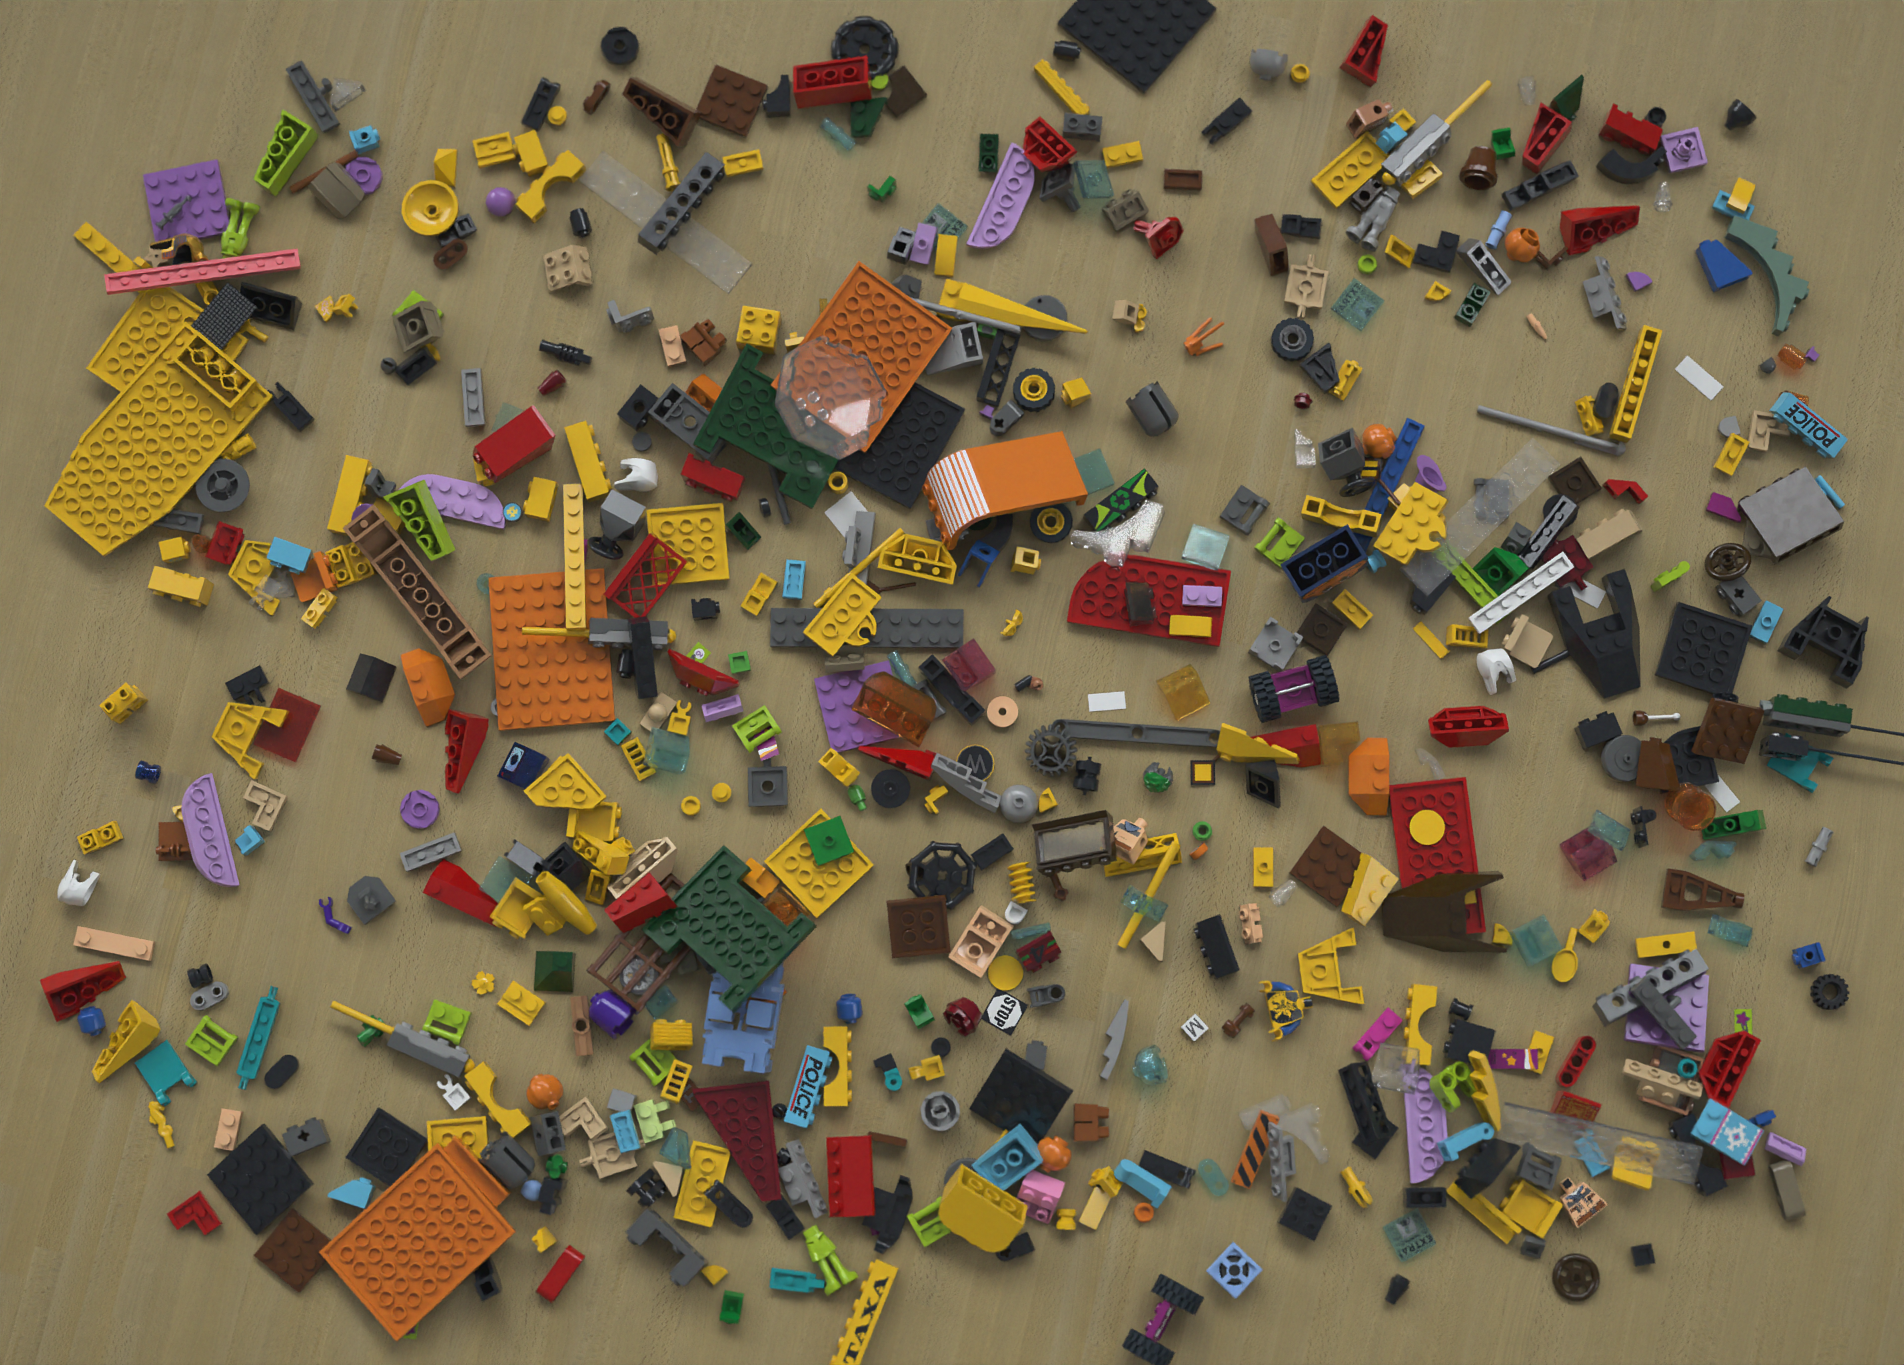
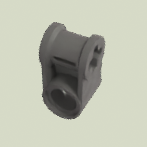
(1008, 416)
(1044, 995)

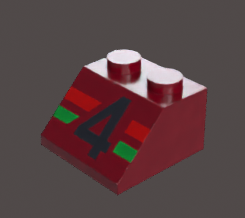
(1038, 952)

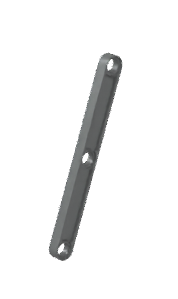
(1151, 733)

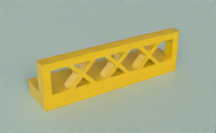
(1147, 859)
(1485, 1213)

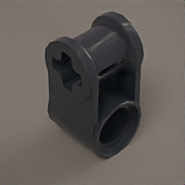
(1019, 1246)

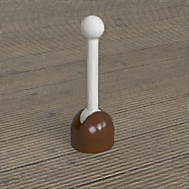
(1640, 717)

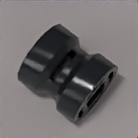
(1658, 115)
(200, 975)

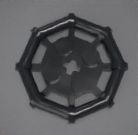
(942, 863)

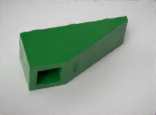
(1735, 824)

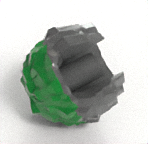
(1156, 780)

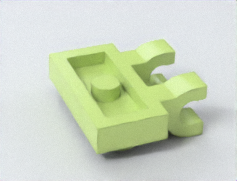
(649, 1119)

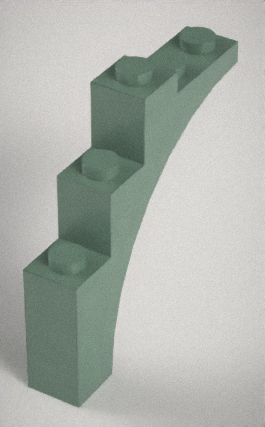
(1761, 244)

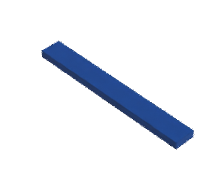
(1392, 472)

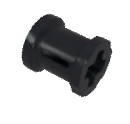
(1460, 1009)

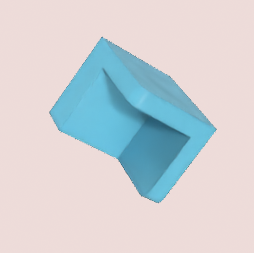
(249, 840)

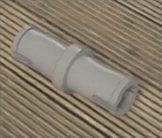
(1819, 846)

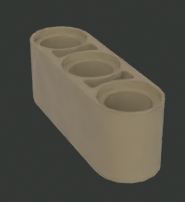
(1787, 1190)

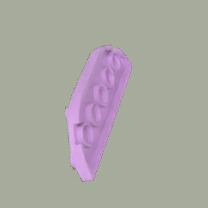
(1004, 201)
(463, 500)
(208, 833)
(1424, 1129)

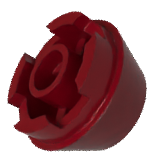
(963, 1015)

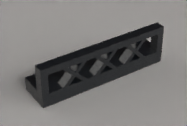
(991, 363)
(1362, 1102)

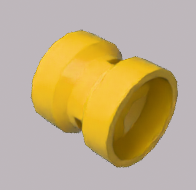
(1066, 1219)

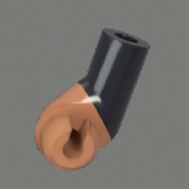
(1030, 682)

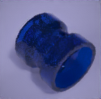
(148, 772)

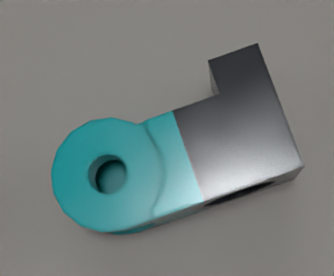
(891, 1072)

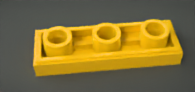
(1654, 945)

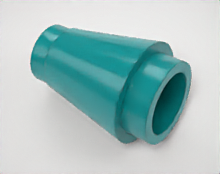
(1690, 1066)

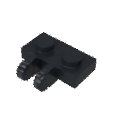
(247, 683)

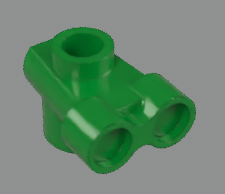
(369, 1033)
(555, 1166)

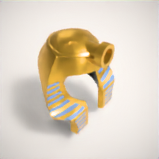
(182, 248)

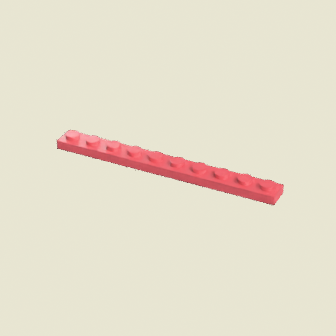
(202, 271)

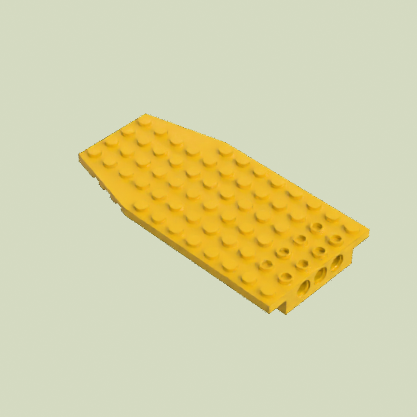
(155, 440)

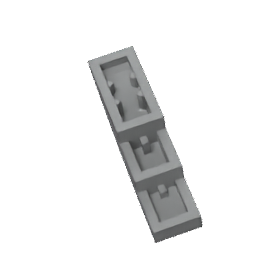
(959, 778)
(1116, 1032)

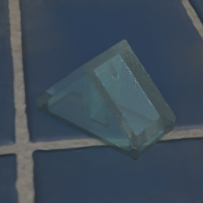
(661, 1002)
(677, 1148)

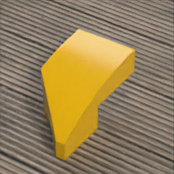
(544, 1239)

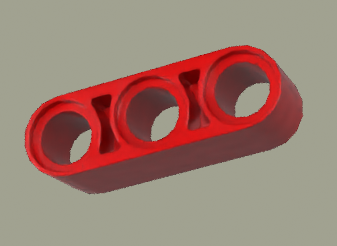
(1583, 1055)
(560, 1274)

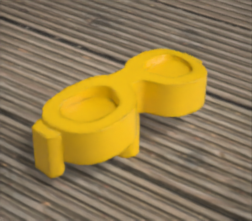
(1139, 326)
(1011, 628)

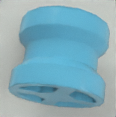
(1376, 561)

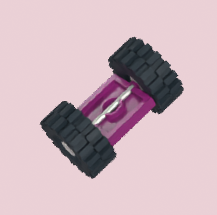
(1293, 688)
(1146, 1345)

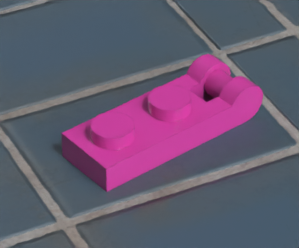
(1377, 1033)

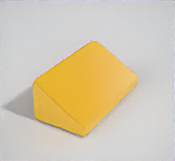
(1094, 1208)

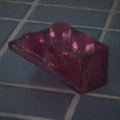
(969, 665)
(1588, 854)

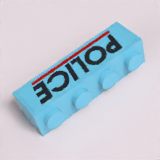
(1808, 425)
(807, 1086)

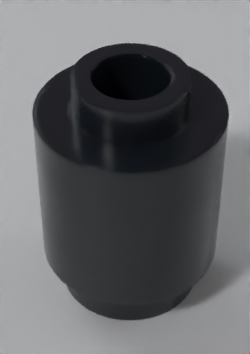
(1066, 50)
(580, 223)
(625, 664)

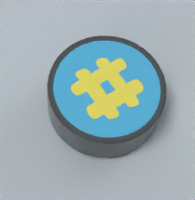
(512, 512)

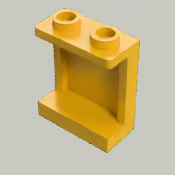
(599, 822)
(510, 911)
(1530, 1208)

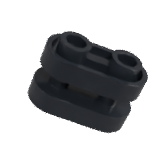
(656, 1189)

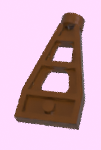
(1675, 889)

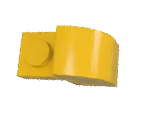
(839, 767)

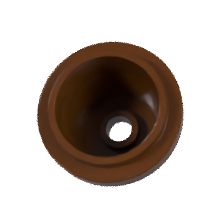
(1479, 169)

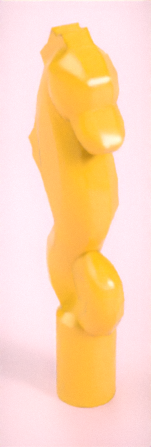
(158, 1118)

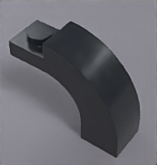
(1626, 172)
(1000, 534)
(487, 1280)

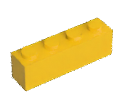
(587, 461)
(349, 492)

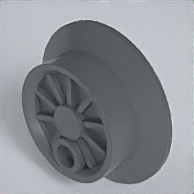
(223, 486)

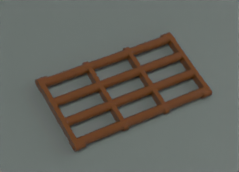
(649, 962)

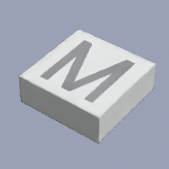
(1194, 1027)

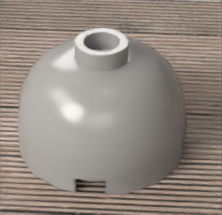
(1267, 63)
(1019, 803)

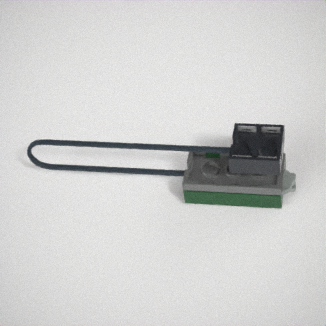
(1807, 717)

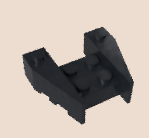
(1834, 636)

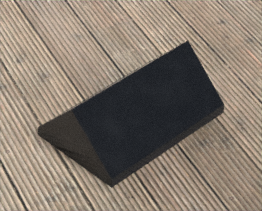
(273, 306)

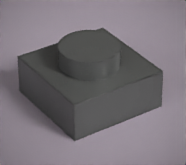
(1532, 1246)

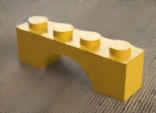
(564, 169)
(1325, 513)
(1421, 998)
(482, 1081)
(837, 1091)

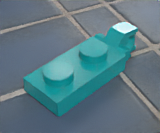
(794, 1280)

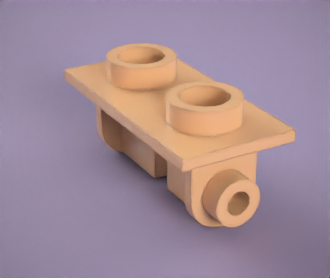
(1248, 914)

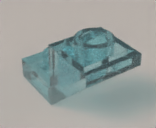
(1718, 848)
(1730, 930)

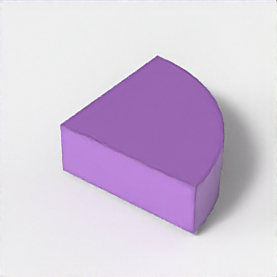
(1638, 280)

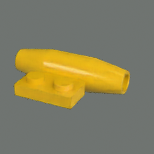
(558, 906)

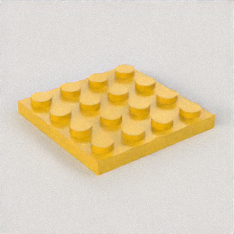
(697, 536)
(814, 884)

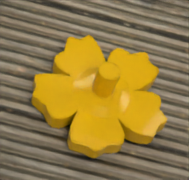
(483, 983)

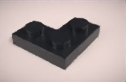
(1440, 257)

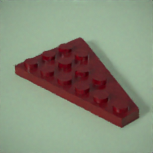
(746, 1127)

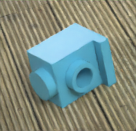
(1391, 137)
(363, 145)

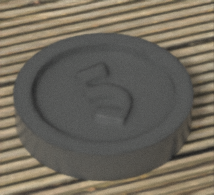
(641, 441)

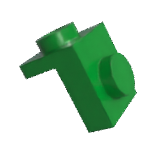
(1502, 143)
(886, 189)
(919, 1011)
(731, 1307)

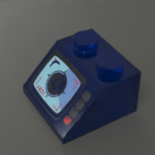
(522, 766)

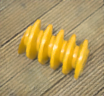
(1021, 882)

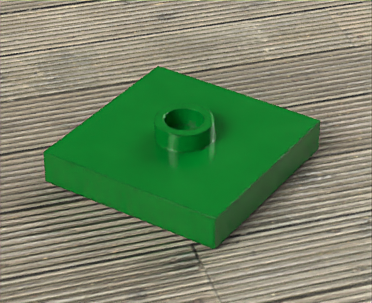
(829, 840)

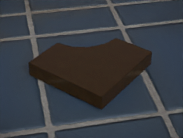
(905, 91)

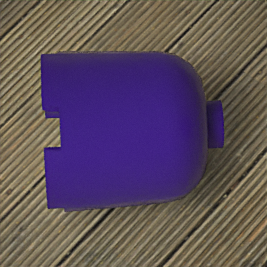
(611, 1013)

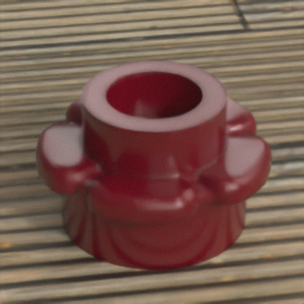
(1302, 401)

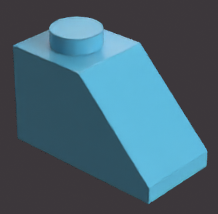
(355, 1192)

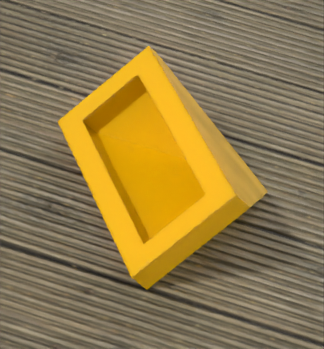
(445, 166)
(1399, 251)

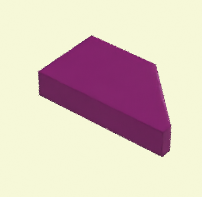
(1723, 507)

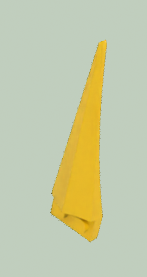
(989, 305)

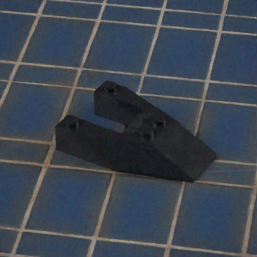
(1604, 647)

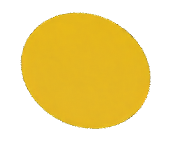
(1427, 827)
(1005, 972)

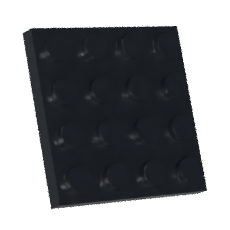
(1703, 649)
(1020, 1095)
(260, 1179)

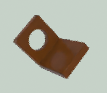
(1555, 260)

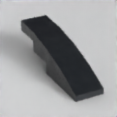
(1540, 185)

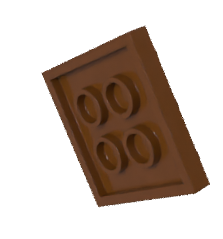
(731, 100)
(1728, 730)
(1328, 866)
(918, 926)
(294, 1250)

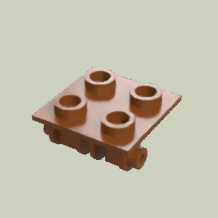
(173, 842)

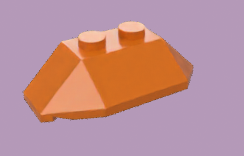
(428, 684)
(1370, 776)

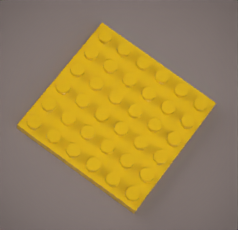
(143, 331)

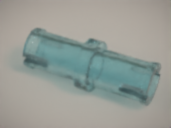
(838, 133)
(901, 668)

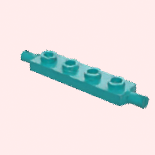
(258, 1037)

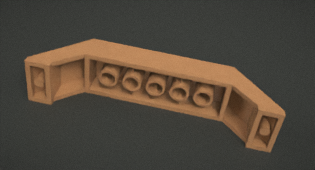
(418, 591)

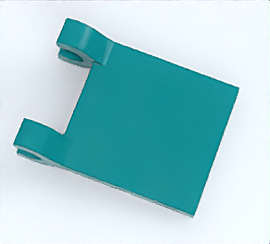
(1800, 770)
(164, 1069)

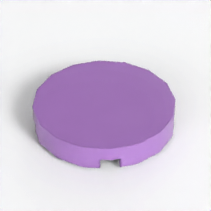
(365, 173)
(419, 809)

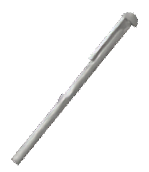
(968, 316)
(1581, 439)

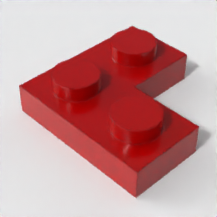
(196, 1209)

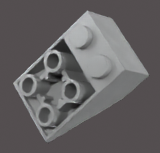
(957, 351)

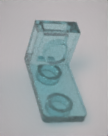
(1143, 903)

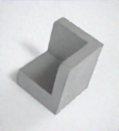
(621, 1100)

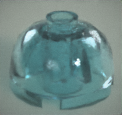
(1149, 1066)

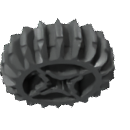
(1037, 760)

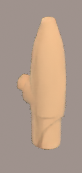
(1536, 325)

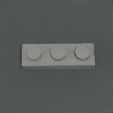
(473, 397)
(430, 852)

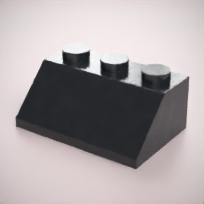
(1216, 947)
(1485, 1166)

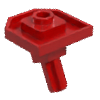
(1160, 235)

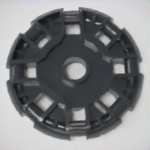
(865, 37)

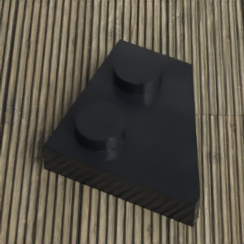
(1322, 369)

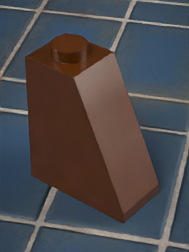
(1272, 244)
(1656, 766)

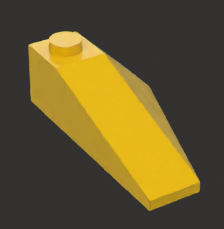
(1239, 747)
(133, 1034)

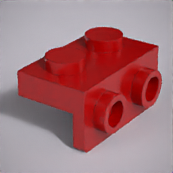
(224, 543)

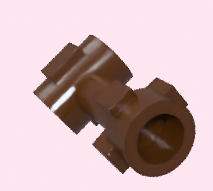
(1061, 892)
(1231, 1027)

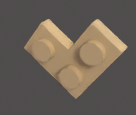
(1760, 429)
(270, 804)
(583, 1115)

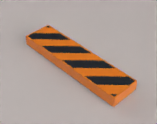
(1254, 1150)

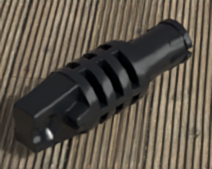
(565, 352)

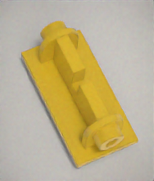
(1347, 374)
(1590, 423)
(322, 603)

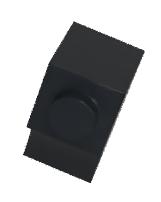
(779, 100)

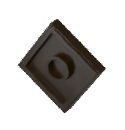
(1575, 480)
(1321, 629)

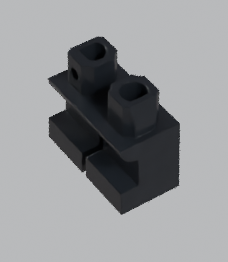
(549, 1194)

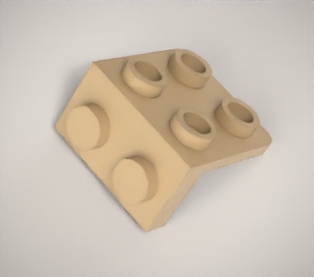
(567, 267)
(1527, 642)

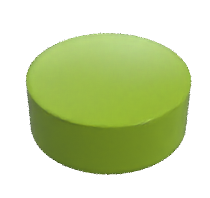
(880, 82)
(1367, 264)

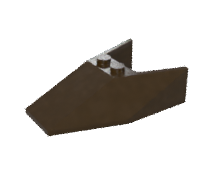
(1434, 912)

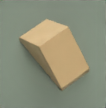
(1155, 941)
(671, 1175)

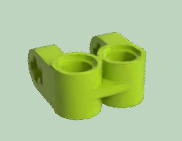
(1445, 1092)

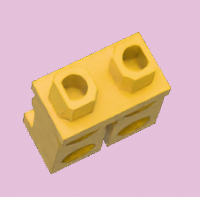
(121, 701)

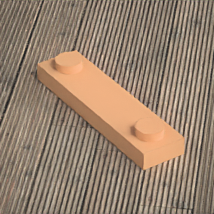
(114, 943)

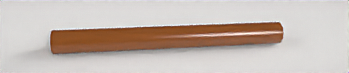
(306, 181)

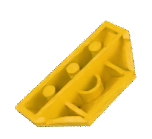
(919, 558)

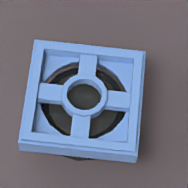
(1233, 1270)

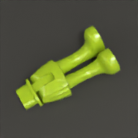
(234, 243)
(821, 1247)

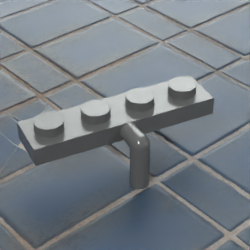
(313, 95)
(1663, 1012)

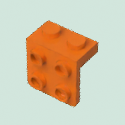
(316, 578)

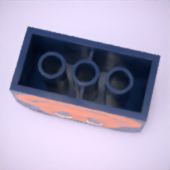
(1325, 564)

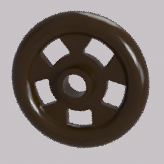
(1727, 562)
(1587, 1265)

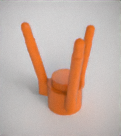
(1193, 344)

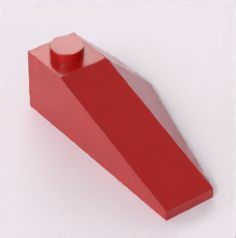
(1592, 225)
(465, 738)
(1298, 740)
(911, 761)
(456, 888)
(74, 988)

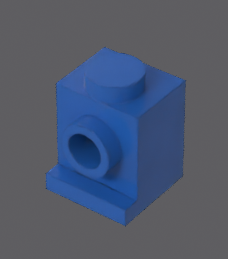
(1816, 953)

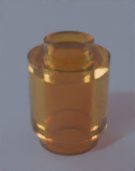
(1792, 356)

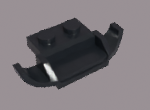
(890, 1213)

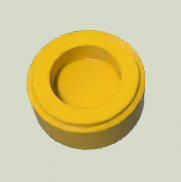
(690, 805)

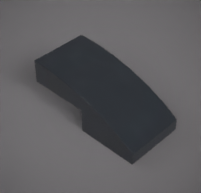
(1301, 226)
(460, 229)
(785, 1217)

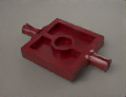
(1576, 556)

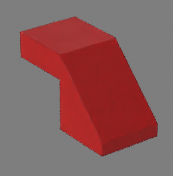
(1617, 487)

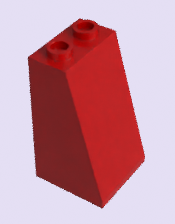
(514, 445)

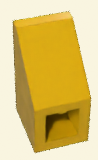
(1075, 392)

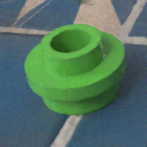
(1206, 826)

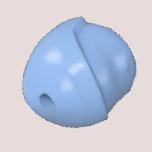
(531, 1190)

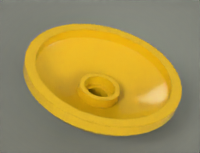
(423, 199)

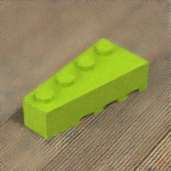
(284, 152)
(422, 518)

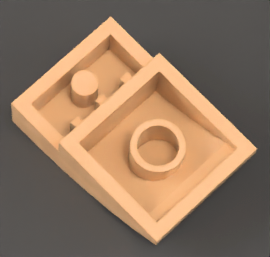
(981, 941)

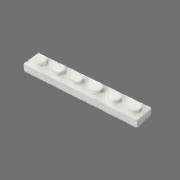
(1520, 592)

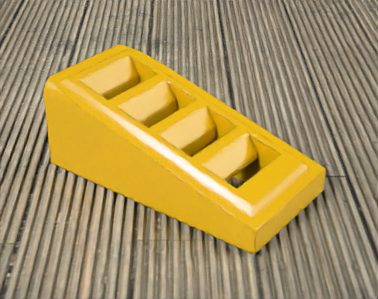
(1455, 638)
(636, 741)
(671, 1098)

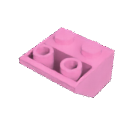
(1040, 1195)

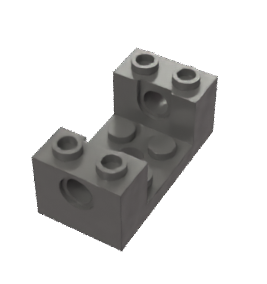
(673, 410)
(647, 1225)

